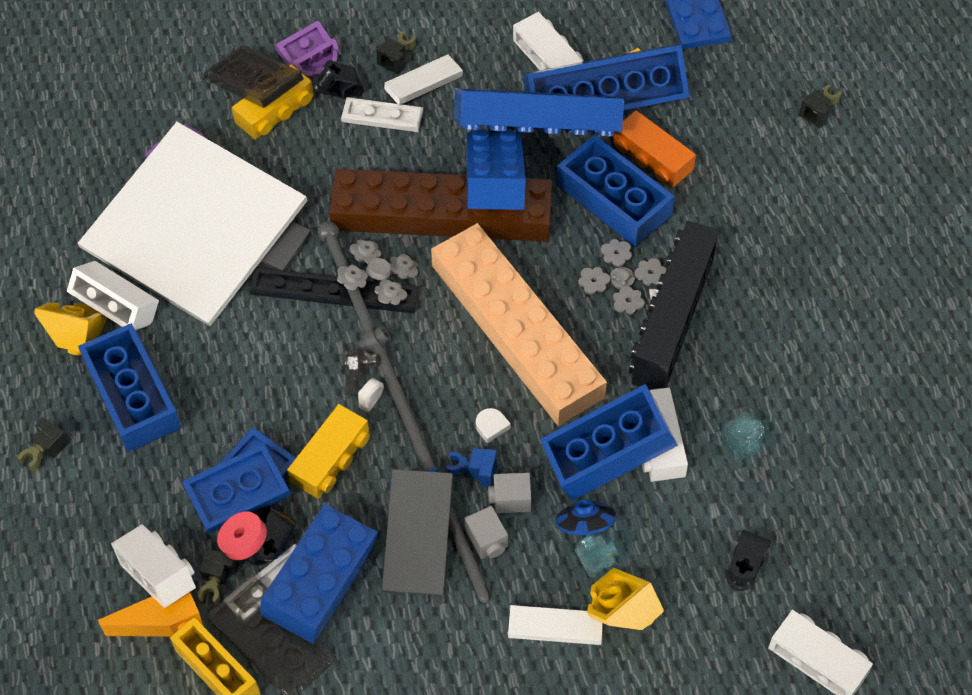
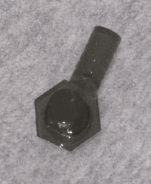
(358, 363)

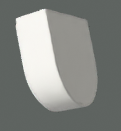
(370, 394)
(491, 424)

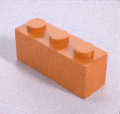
(654, 149)

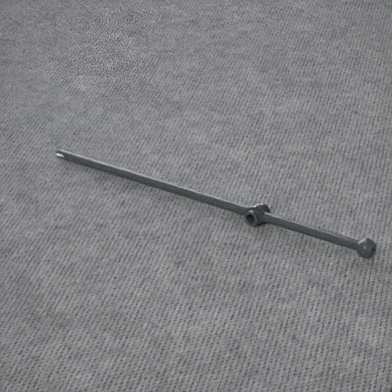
(374, 341)

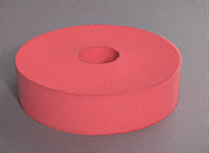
(242, 535)

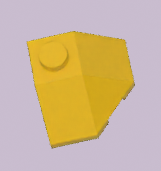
(71, 324)
(624, 601)

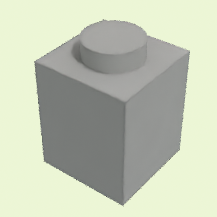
(511, 493)
(486, 533)

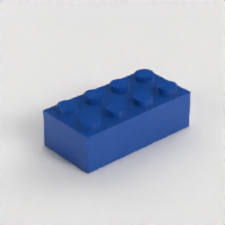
(495, 170)
(615, 190)
(129, 387)
(608, 442)
(318, 573)

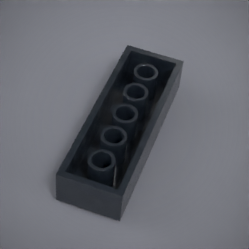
(673, 306)

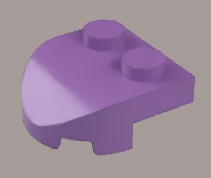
(308, 49)

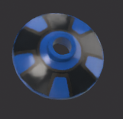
(586, 518)

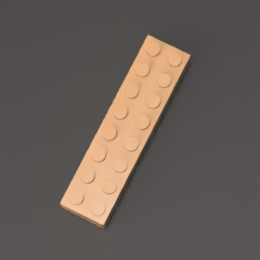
(518, 324)

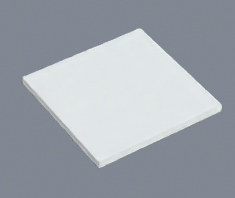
(193, 223)

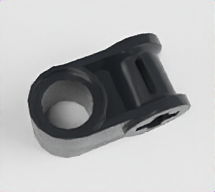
(338, 81)
(279, 529)
(748, 557)

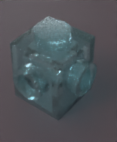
(743, 436)
(596, 554)

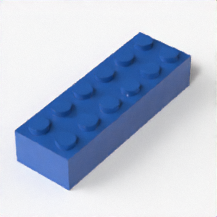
(637, 77)
(538, 110)

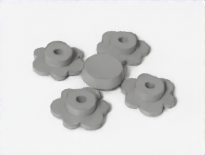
(379, 269)
(621, 277)

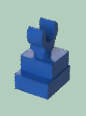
(480, 466)

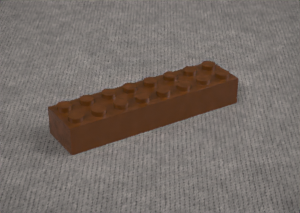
(432, 206)

